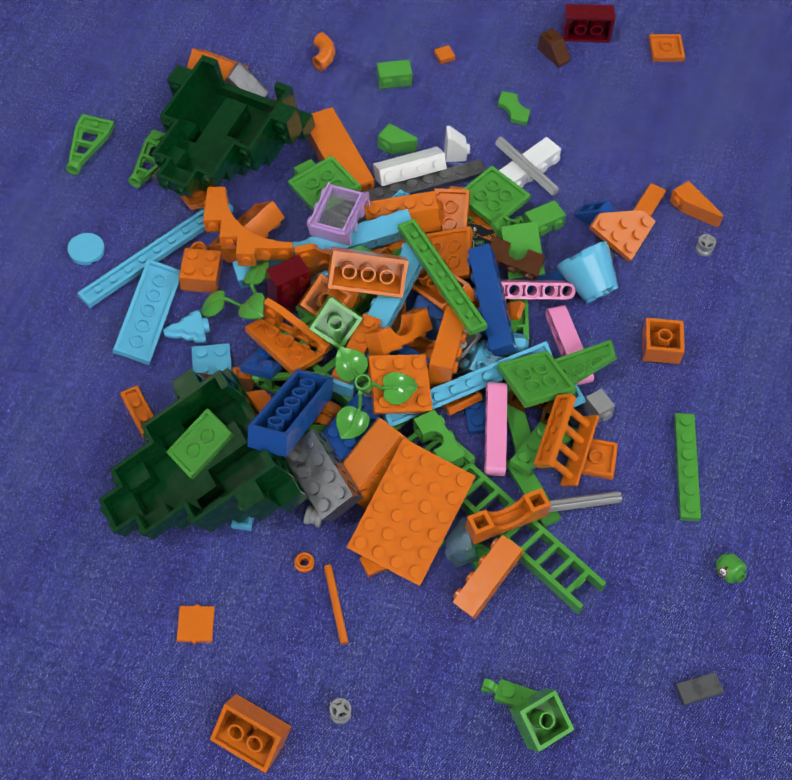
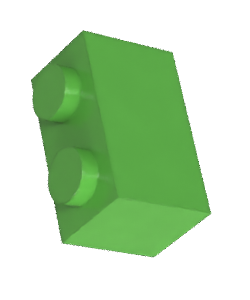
(394, 74)
(548, 217)

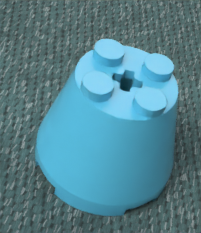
(590, 272)

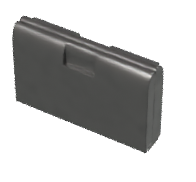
(244, 79)

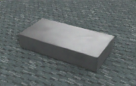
(699, 689)

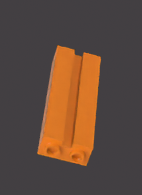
(332, 139)

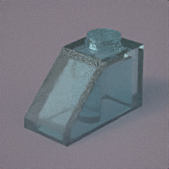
(460, 546)

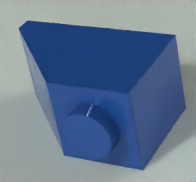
(588, 211)

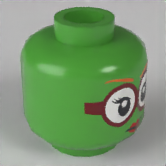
(731, 568)

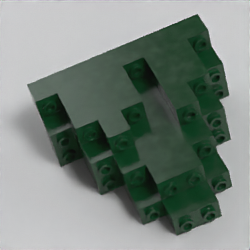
(221, 129)
(233, 486)

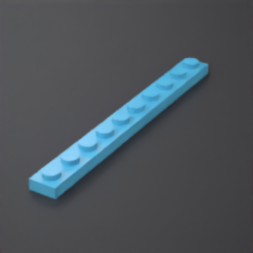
(135, 265)
(466, 384)

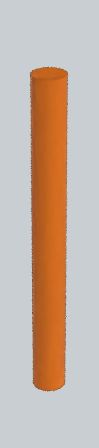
(336, 604)

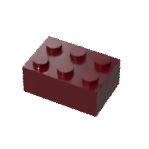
(588, 23)
(288, 282)

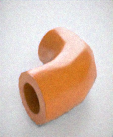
(326, 51)

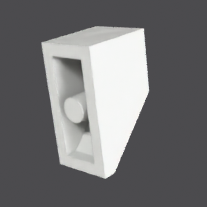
(455, 146)

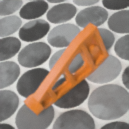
(274, 315)

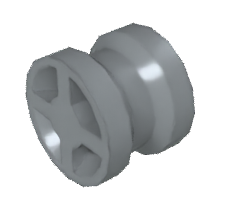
(709, 242)
(312, 517)
(338, 707)

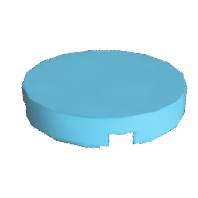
(86, 248)

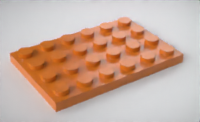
(411, 512)

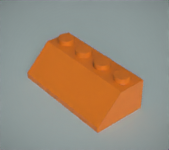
(420, 206)
(259, 220)
(367, 272)
(427, 289)
(446, 349)
(372, 457)

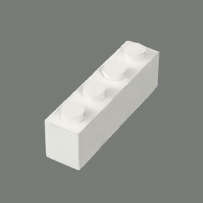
(540, 155)
(409, 166)

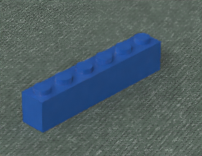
(491, 299)

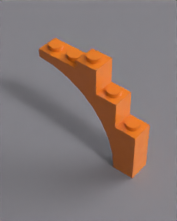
(233, 235)

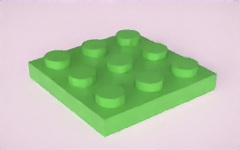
(312, 181)
(495, 194)
(535, 378)

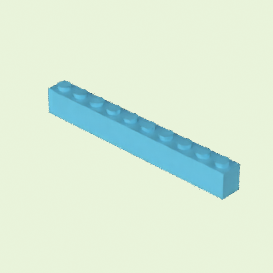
(369, 234)
(386, 309)

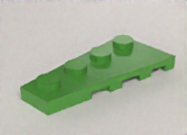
(587, 361)
(525, 456)

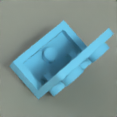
(477, 358)

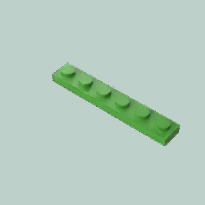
(687, 467)

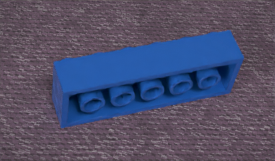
(290, 412)

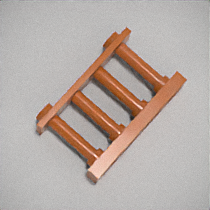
(553, 436)

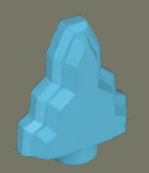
(189, 328)

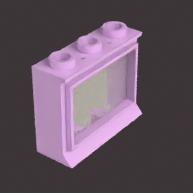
(337, 213)

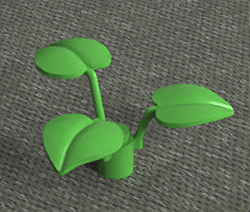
(252, 307)
(352, 365)

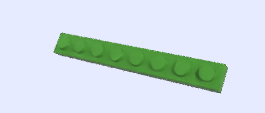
(442, 277)

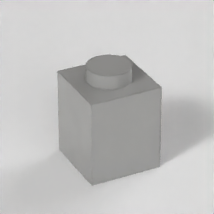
(599, 404)

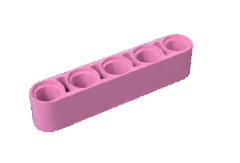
(538, 289)
(565, 334)
(495, 429)

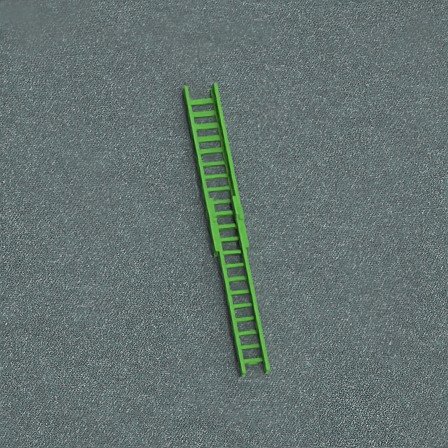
(496, 492)

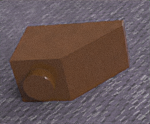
(554, 47)

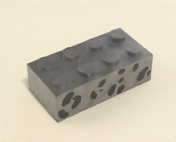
(323, 476)

